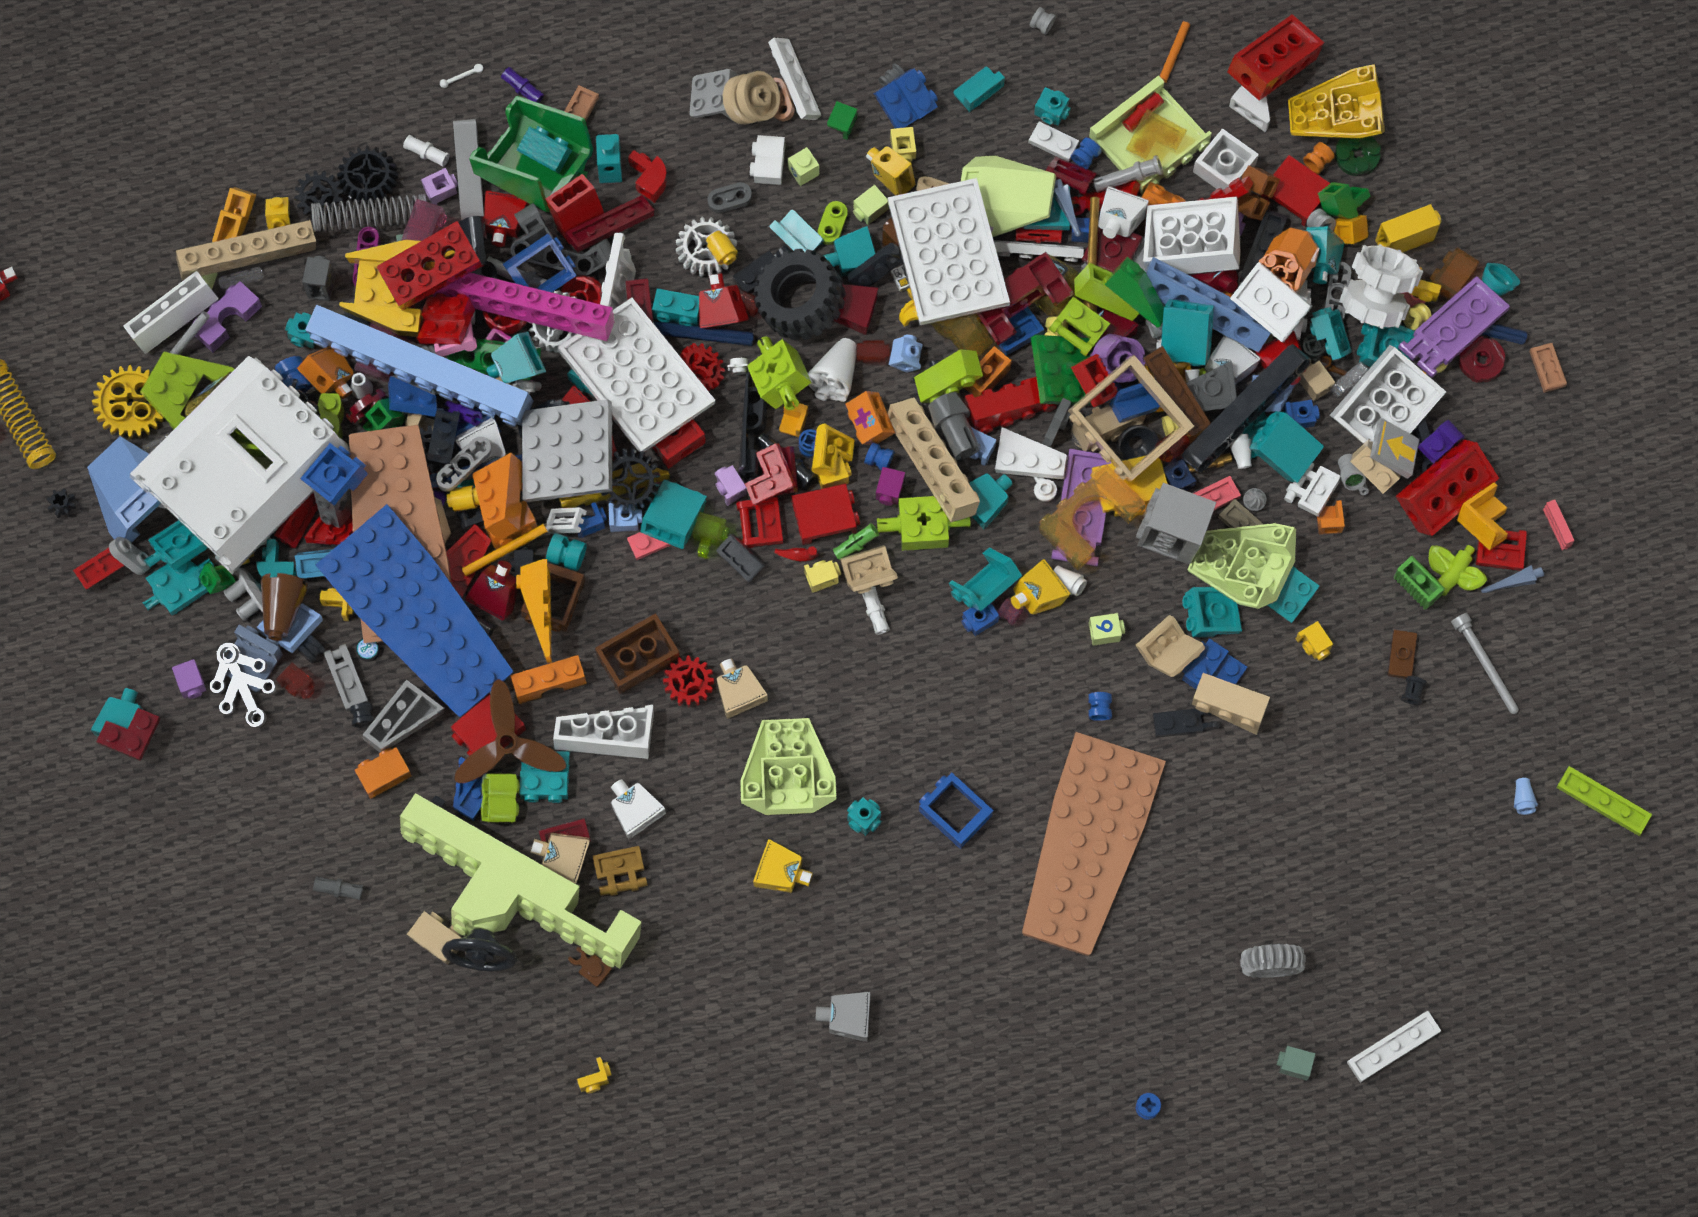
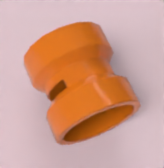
(1319, 157)

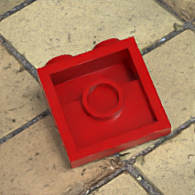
(445, 319)

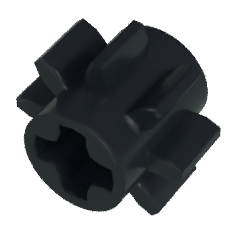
(66, 507)

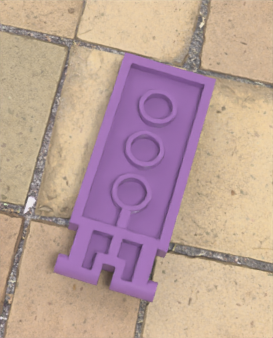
(1454, 326)
(1089, 517)

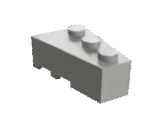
(401, 717)

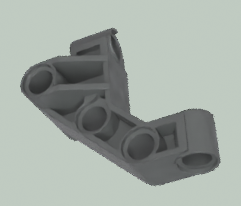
(536, 228)

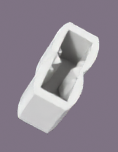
(768, 159)

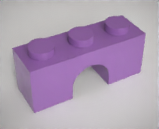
(237, 301)

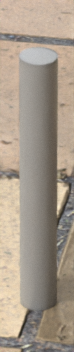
(190, 333)

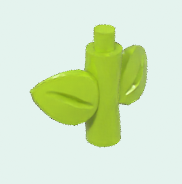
(1455, 568)

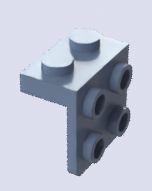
(255, 647)

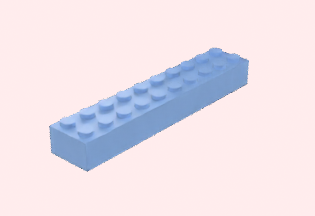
(419, 365)

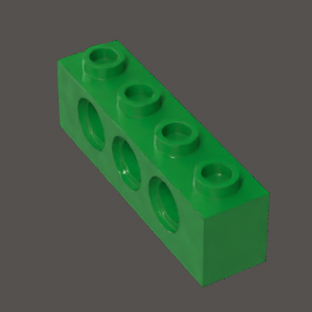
(482, 355)

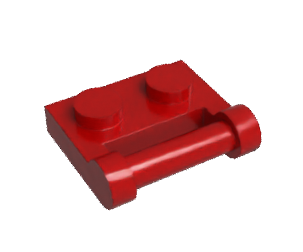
(767, 520)
(1504, 555)

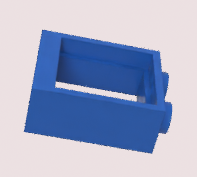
(555, 281)
(972, 827)

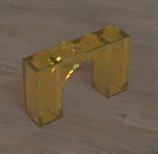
(1103, 486)

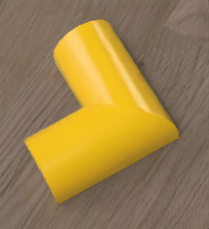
(828, 446)

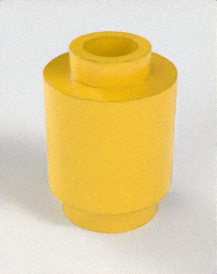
(721, 248)
(463, 498)

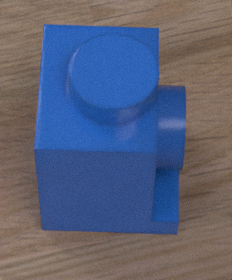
(1307, 420)
(976, 625)

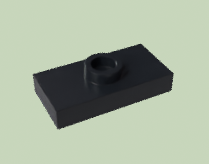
(741, 557)

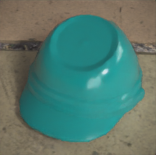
(1499, 278)

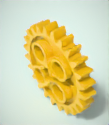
(129, 422)

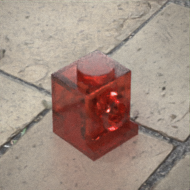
(297, 682)

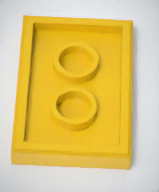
(1144, 483)

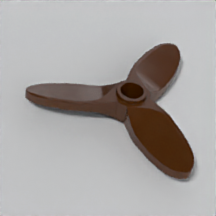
(523, 749)

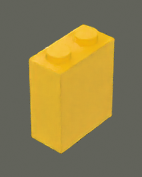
(1409, 229)

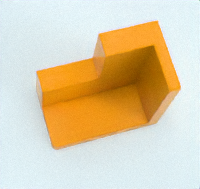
(1479, 516)

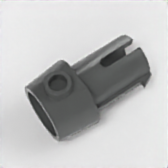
(951, 416)

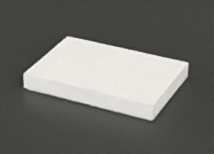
(1271, 302)

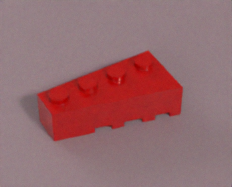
(1005, 406)

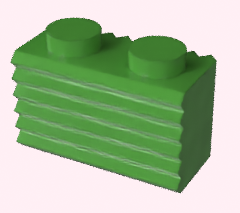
(1418, 582)

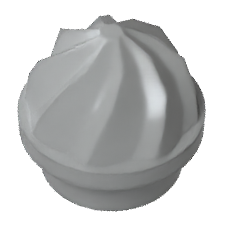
(1254, 499)

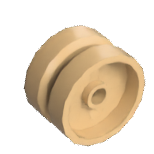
(751, 97)

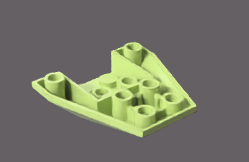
(1011, 191)
(1246, 562)
(787, 770)

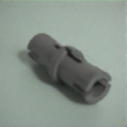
(338, 888)

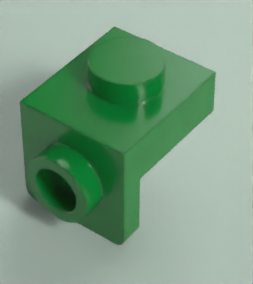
(216, 578)

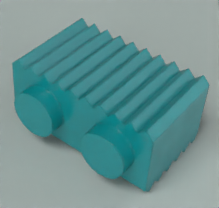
(544, 149)

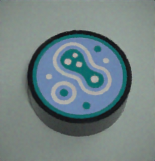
(367, 652)

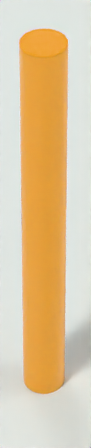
(504, 550)

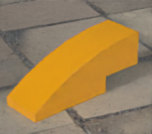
(235, 214)

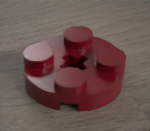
(1493, 365)
(362, 406)

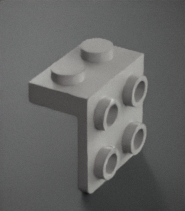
(708, 93)

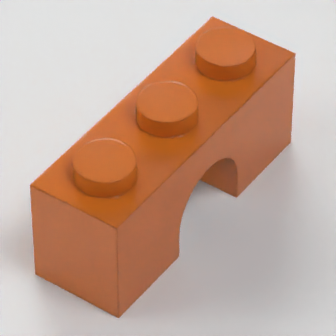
(559, 674)

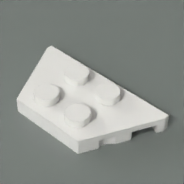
(618, 269)

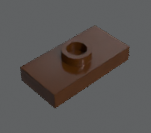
(1402, 654)

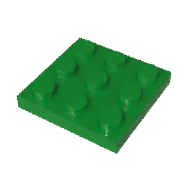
(1053, 369)

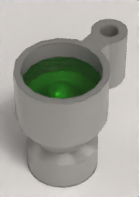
(1351, 476)

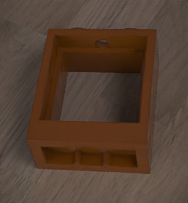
(569, 578)

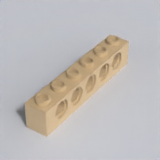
(246, 249)
(933, 460)

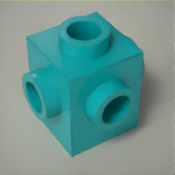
(1052, 106)
(297, 332)
(867, 823)

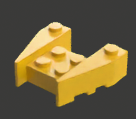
(372, 296)

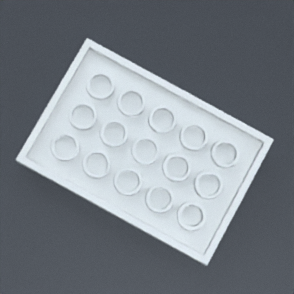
(948, 251)
(640, 375)

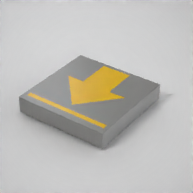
(1394, 448)

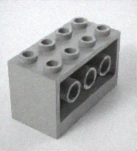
(1175, 523)

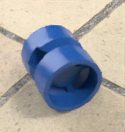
(288, 370)

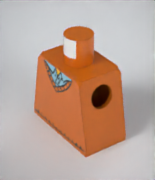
(327, 372)

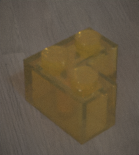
(1154, 129)
(965, 333)

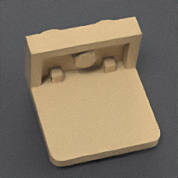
(868, 570)
(1169, 647)

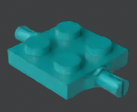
(174, 546)
(176, 587)

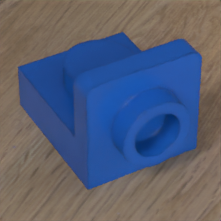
(592, 524)

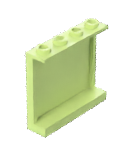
(1114, 137)

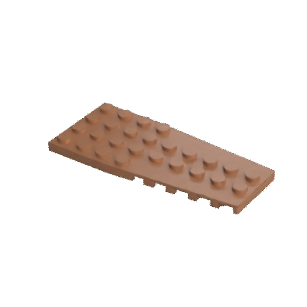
(402, 480)
(1089, 841)

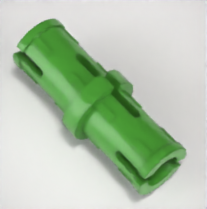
(867, 533)

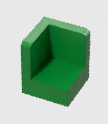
(842, 118)

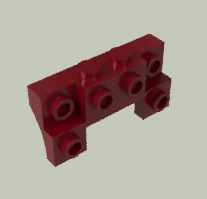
(1023, 289)

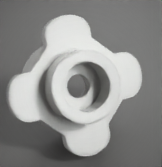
(738, 366)

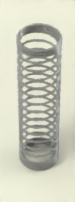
(316, 213)

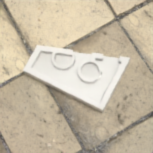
(1028, 458)

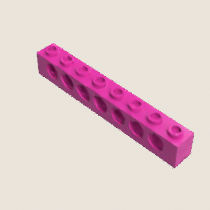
(534, 305)

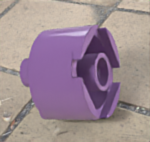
(1114, 350)

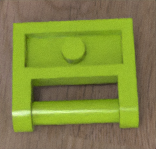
(1083, 320)

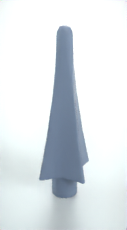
(1063, 198)
(1524, 577)

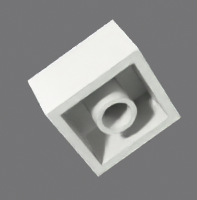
(1224, 160)

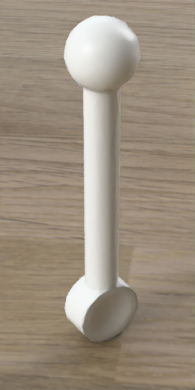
(478, 68)

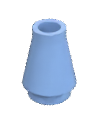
(1524, 797)

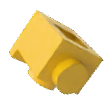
(1315, 641)

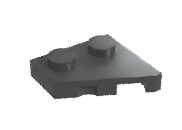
(1059, 421)

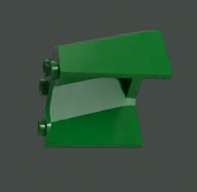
(523, 175)

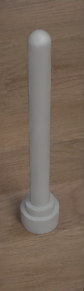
(1463, 624)

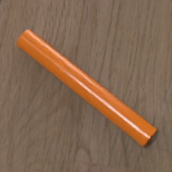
(1174, 51)

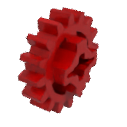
(703, 364)
(697, 684)

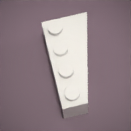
(607, 733)

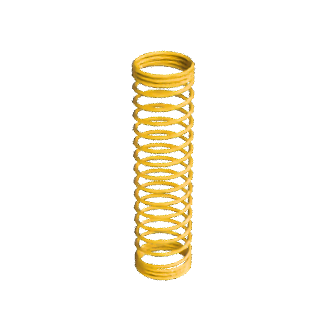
(34, 454)

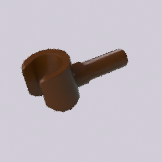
(1325, 359)

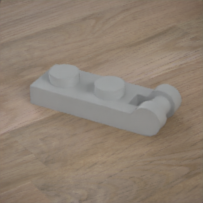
(346, 677)

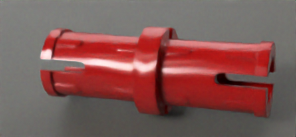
(1135, 118)
(1022, 235)

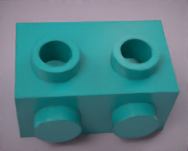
(676, 307)

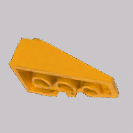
(537, 596)

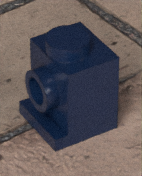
(1185, 481)

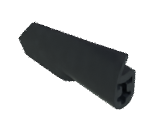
(475, 232)
(748, 461)

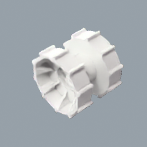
(1383, 276)

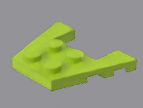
(174, 382)

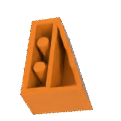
(499, 495)

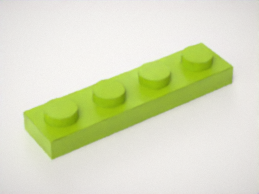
(1604, 801)

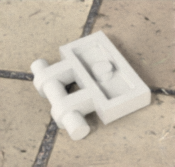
(1317, 493)

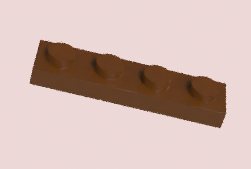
(1174, 385)

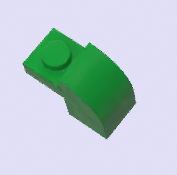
(1342, 200)
(382, 418)

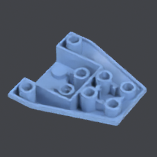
(120, 498)

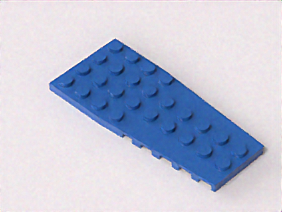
(415, 610)

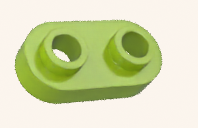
(832, 221)

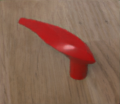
(798, 554)

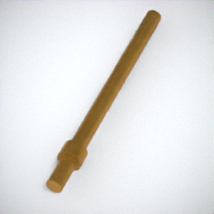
(1093, 239)

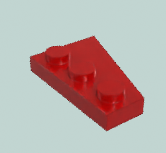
(329, 534)
(464, 552)

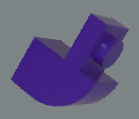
(1441, 441)

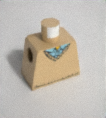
(739, 689)
(563, 854)

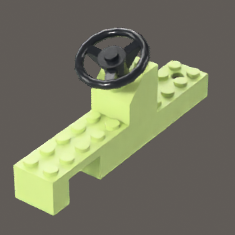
(500, 887)

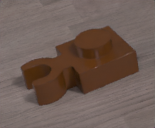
(592, 969)

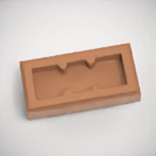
(582, 102)
(1548, 367)

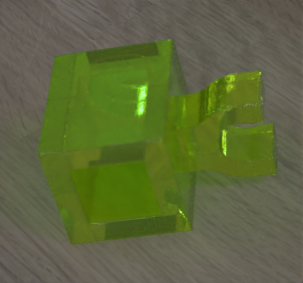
(709, 531)

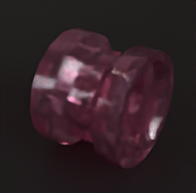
(1009, 612)

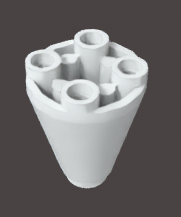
(834, 372)

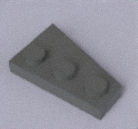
(1214, 388)

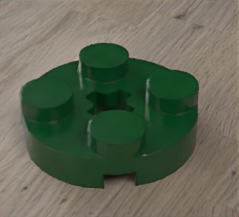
(1361, 165)

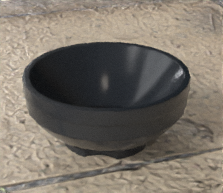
(1148, 443)

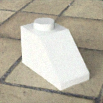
(1251, 108)

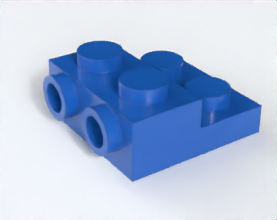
(906, 98)
(334, 473)
(1215, 662)

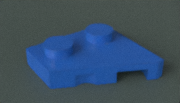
(1026, 327)
(410, 399)
(468, 797)

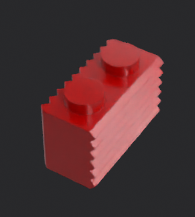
(1090, 374)

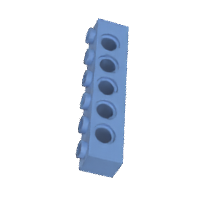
(1227, 316)

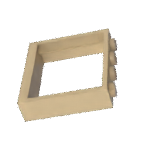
(1161, 398)

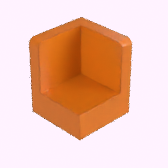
(1331, 519)

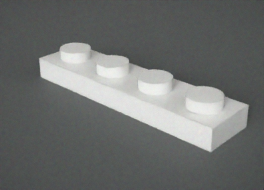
(794, 78)
(1027, 250)
(1393, 1046)

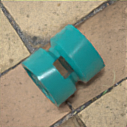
(566, 552)

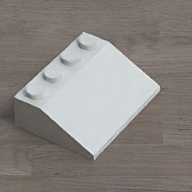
(1194, 235)
(1390, 391)

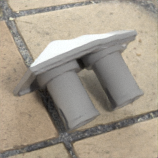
(246, 583)

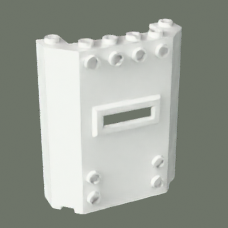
(217, 484)

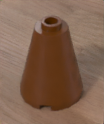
(281, 603)

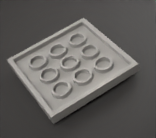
(567, 450)

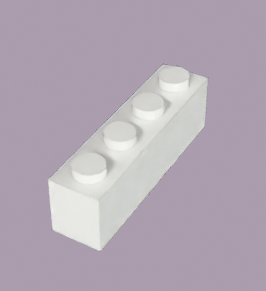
(170, 312)

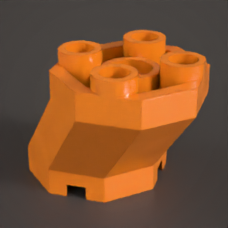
(1291, 257)

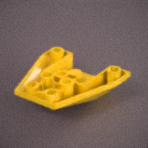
(1340, 107)

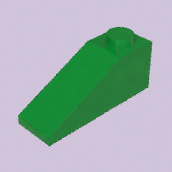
(1135, 288)

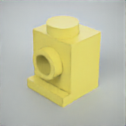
(903, 138)
(822, 575)

